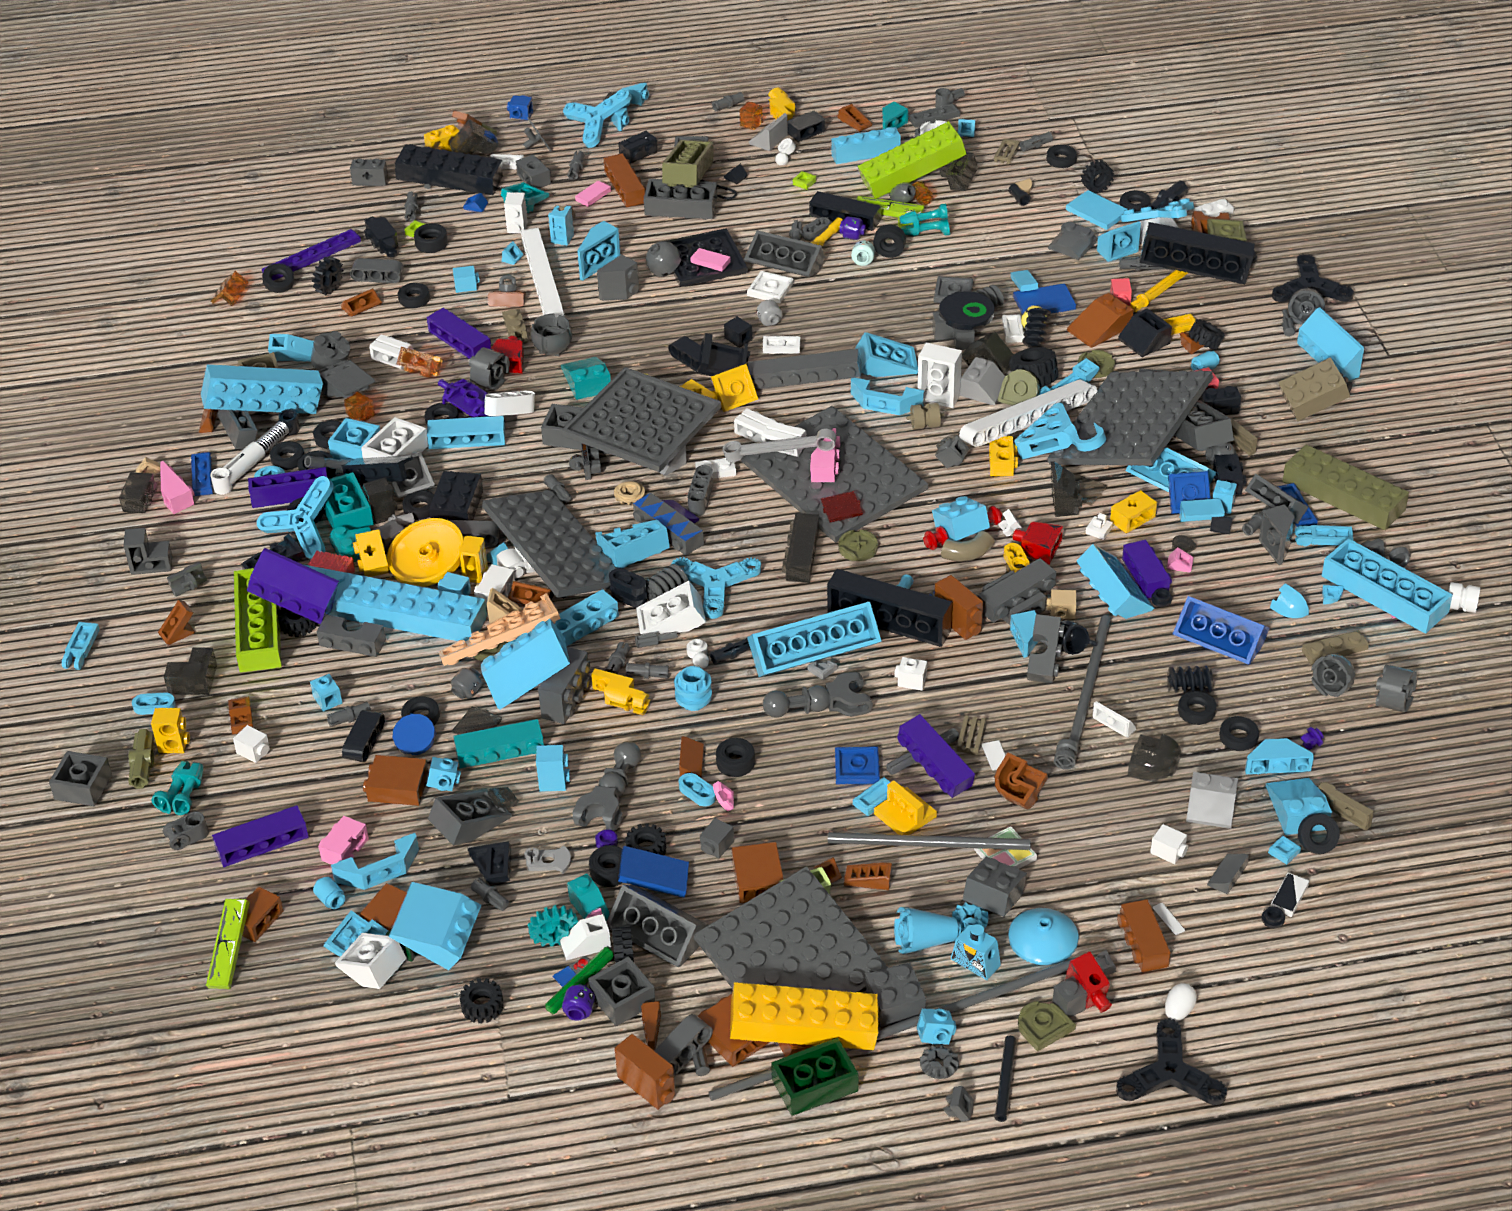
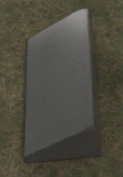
(1228, 872)

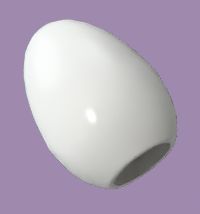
(1180, 1001)

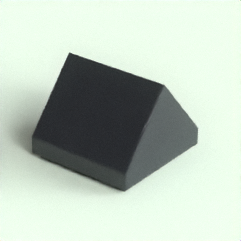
(736, 174)
(1221, 524)

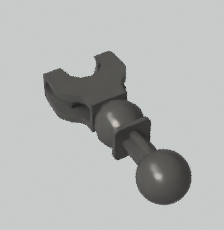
(837, 695)
(605, 797)

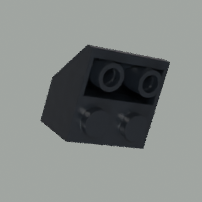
(1146, 333)

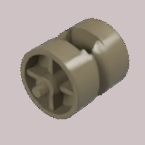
(923, 416)

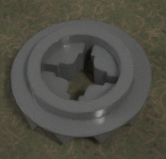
(934, 1068)

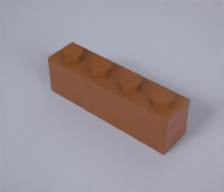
(624, 180)

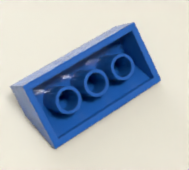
(1220, 630)

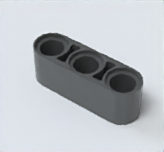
(376, 270)
(700, 490)
(484, 529)
(684, 1042)

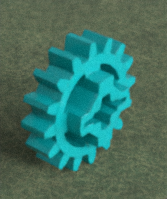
(551, 925)

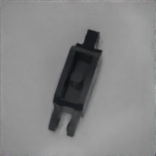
(381, 235)

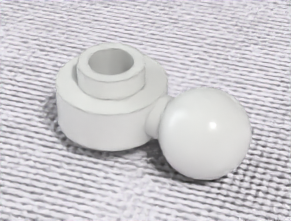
(785, 148)
(698, 651)

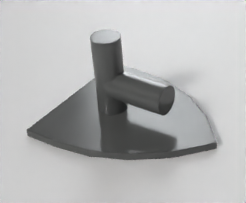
(533, 138)

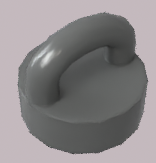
(507, 287)
(1400, 556)

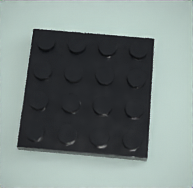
(714, 241)

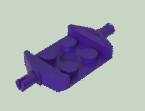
(465, 397)

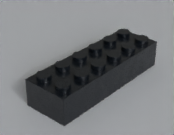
(448, 169)
(1197, 253)
(894, 607)

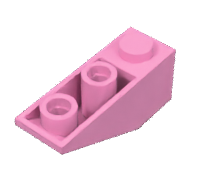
(824, 464)
(175, 492)

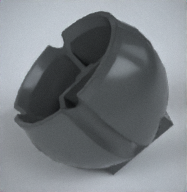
(551, 334)

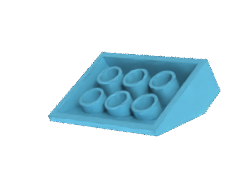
(525, 663)

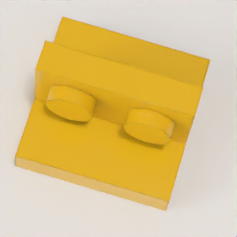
(734, 387)
(904, 810)

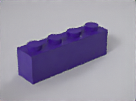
(457, 333)
(282, 487)
(935, 756)
(260, 836)

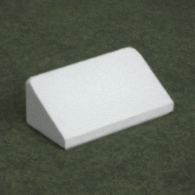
(1113, 720)

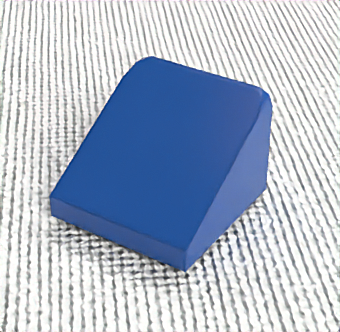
(476, 203)

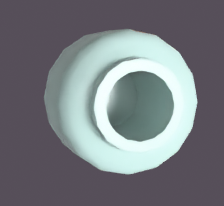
(863, 253)

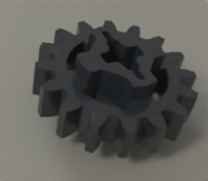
(327, 275)

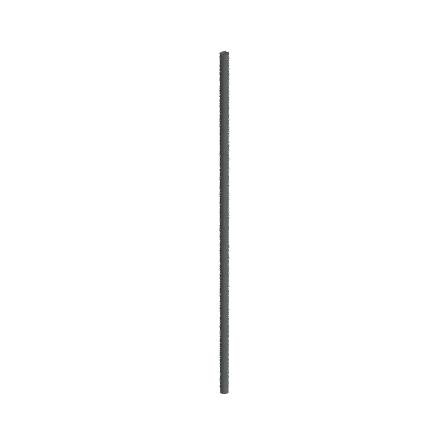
(912, 1022)

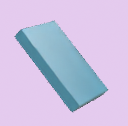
(1096, 209)

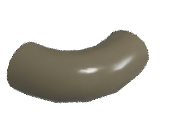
(968, 549)

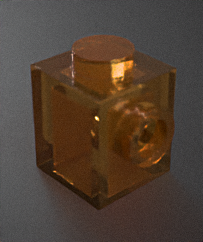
(751, 115)
(359, 407)

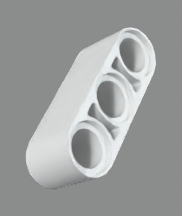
(509, 403)

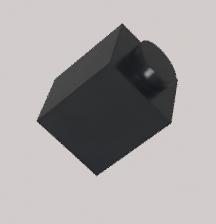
(738, 331)

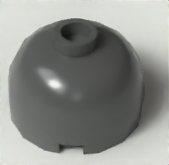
(662, 258)
(1304, 303)
(1333, 675)

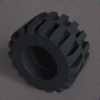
(1039, 361)

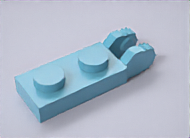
(1322, 535)
(80, 644)

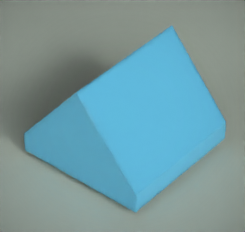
(966, 128)
(511, 254)
(491, 556)

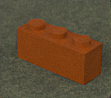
(1144, 935)

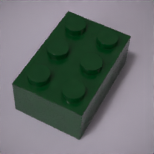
(814, 1076)

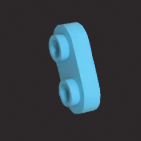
(146, 703)
(697, 789)

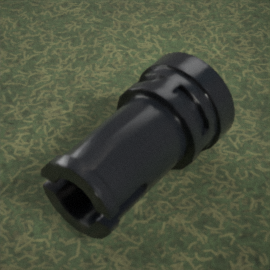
(1020, 195)

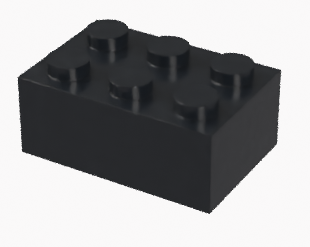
(457, 496)

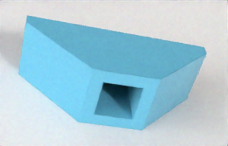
(1278, 757)

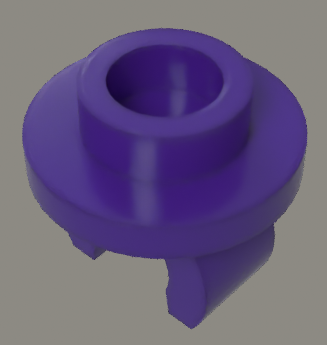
(1312, 738)

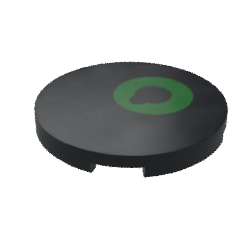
(966, 310)

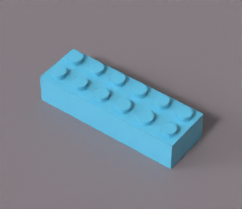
(261, 389)
(1387, 585)
(814, 639)

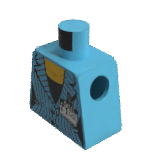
(977, 951)

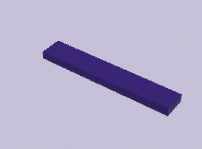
(318, 251)

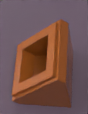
(1189, 343)
(831, 869)

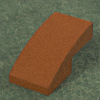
(240, 714)

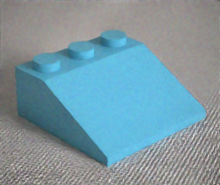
(435, 923)

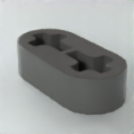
(815, 228)

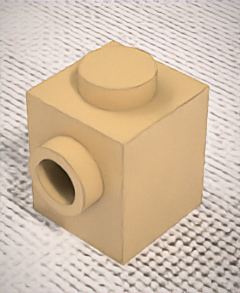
(1062, 604)

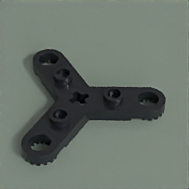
(1310, 278)
(1156, 1077)

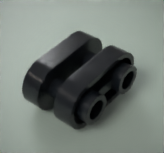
(628, 587)

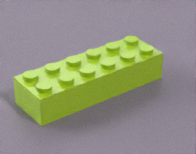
(912, 159)
(255, 628)

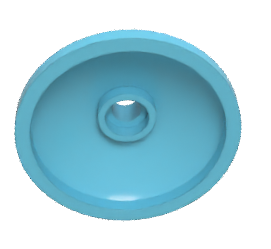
(1043, 936)

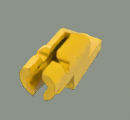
(781, 103)
(620, 691)

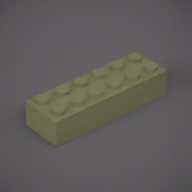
(687, 163)
(1345, 487)

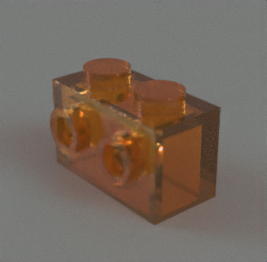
(419, 361)

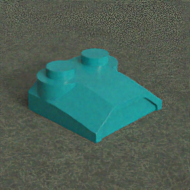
(532, 194)
(343, 539)

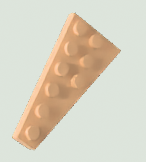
(504, 629)

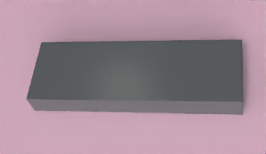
(939, 113)

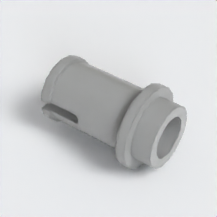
(405, 519)

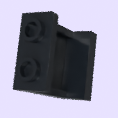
(718, 357)

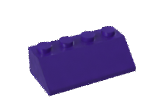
(293, 586)

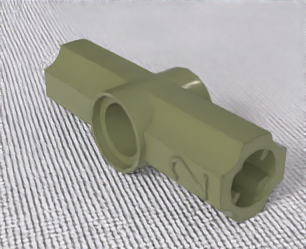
(141, 759)

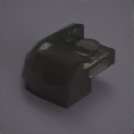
(1154, 758)

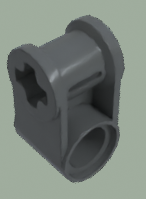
(187, 830)

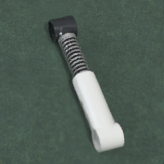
(226, 476)

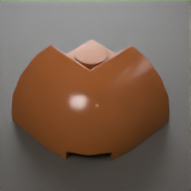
(1019, 781)

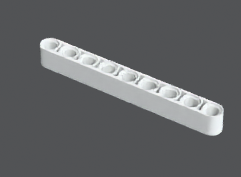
(541, 272)
(1025, 413)

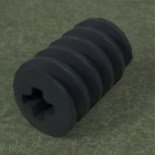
(1035, 327)
(1187, 678)

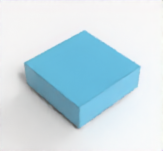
(1284, 850)

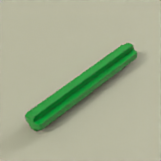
(581, 977)

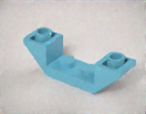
(639, 94)
(885, 402)
(348, 874)

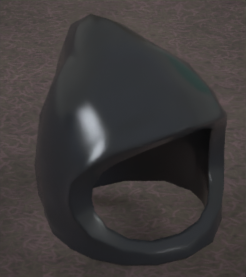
(1074, 638)

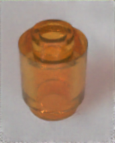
(923, 193)

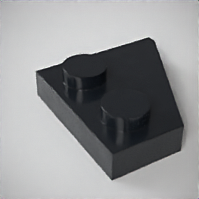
(492, 861)

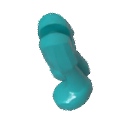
(915, 218)
(184, 777)

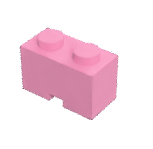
(343, 840)

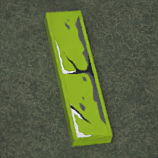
(893, 208)
(227, 944)

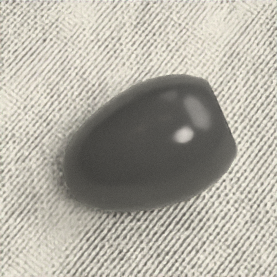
(903, 193)

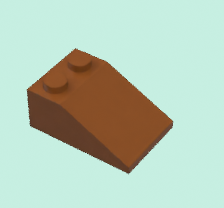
(1101, 320)

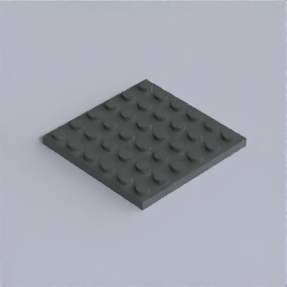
(641, 419)
(791, 940)

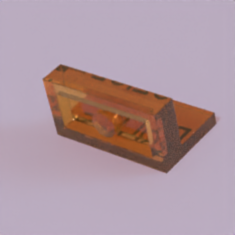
(231, 289)

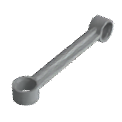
(779, 445)

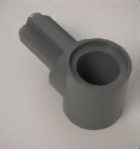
(945, 96)

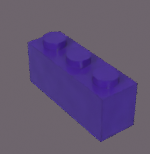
(1145, 567)

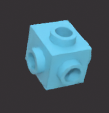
(443, 774)
(936, 1026)

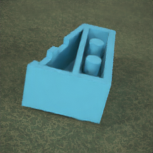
(633, 544)

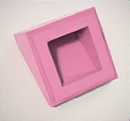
(1180, 561)

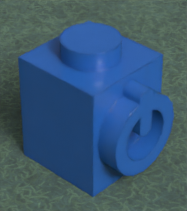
(520, 107)

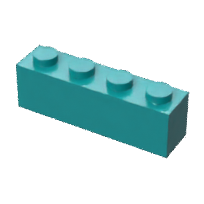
(498, 743)

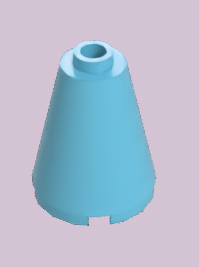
(923, 929)

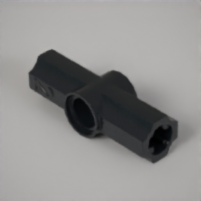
(1173, 194)

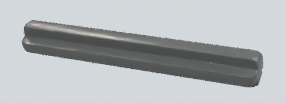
(906, 760)

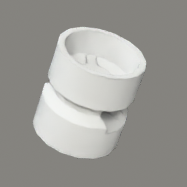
(1464, 597)

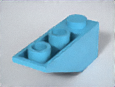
(290, 347)

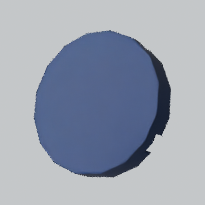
(414, 734)

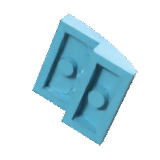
(349, 931)

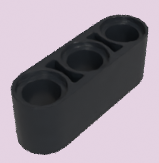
(686, 352)
(363, 736)

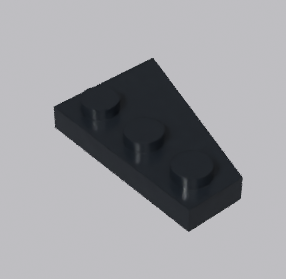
(286, 548)

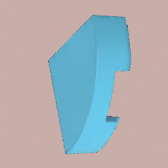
(1331, 593)

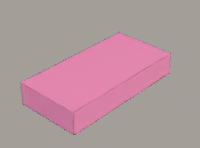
(593, 193)
(710, 259)

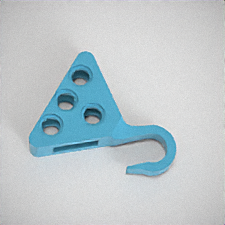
(1047, 434)

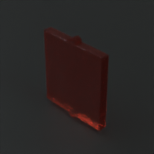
(841, 506)

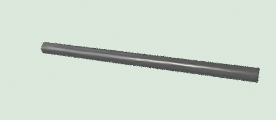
(1090, 678)
(929, 841)

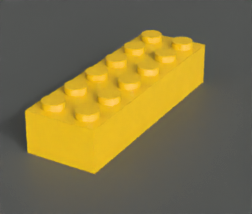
(803, 1015)

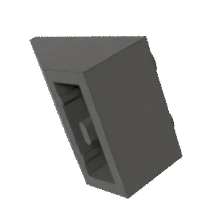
(344, 379)

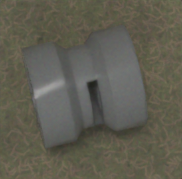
(1066, 754)

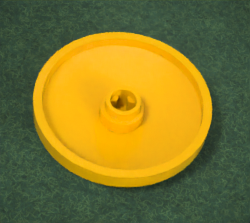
(425, 552)

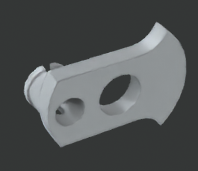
(561, 859)

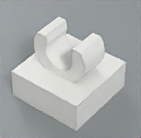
(1011, 523)
(1099, 526)

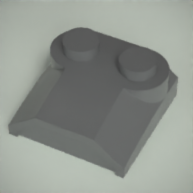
(1073, 240)

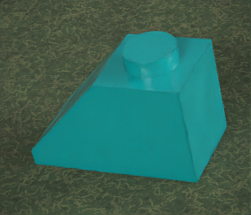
(894, 115)
(586, 896)

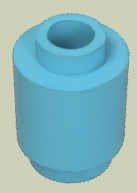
(1204, 360)
(329, 893)

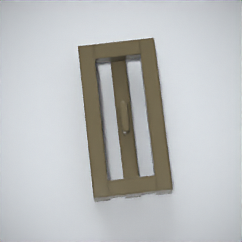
(1001, 148)
(1243, 438)
(973, 722)

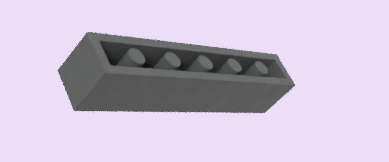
(805, 369)

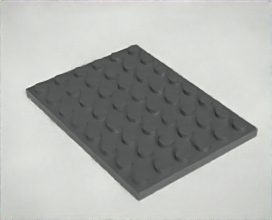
(1137, 416)
(864, 467)

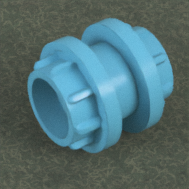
(693, 688)

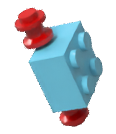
(960, 520)

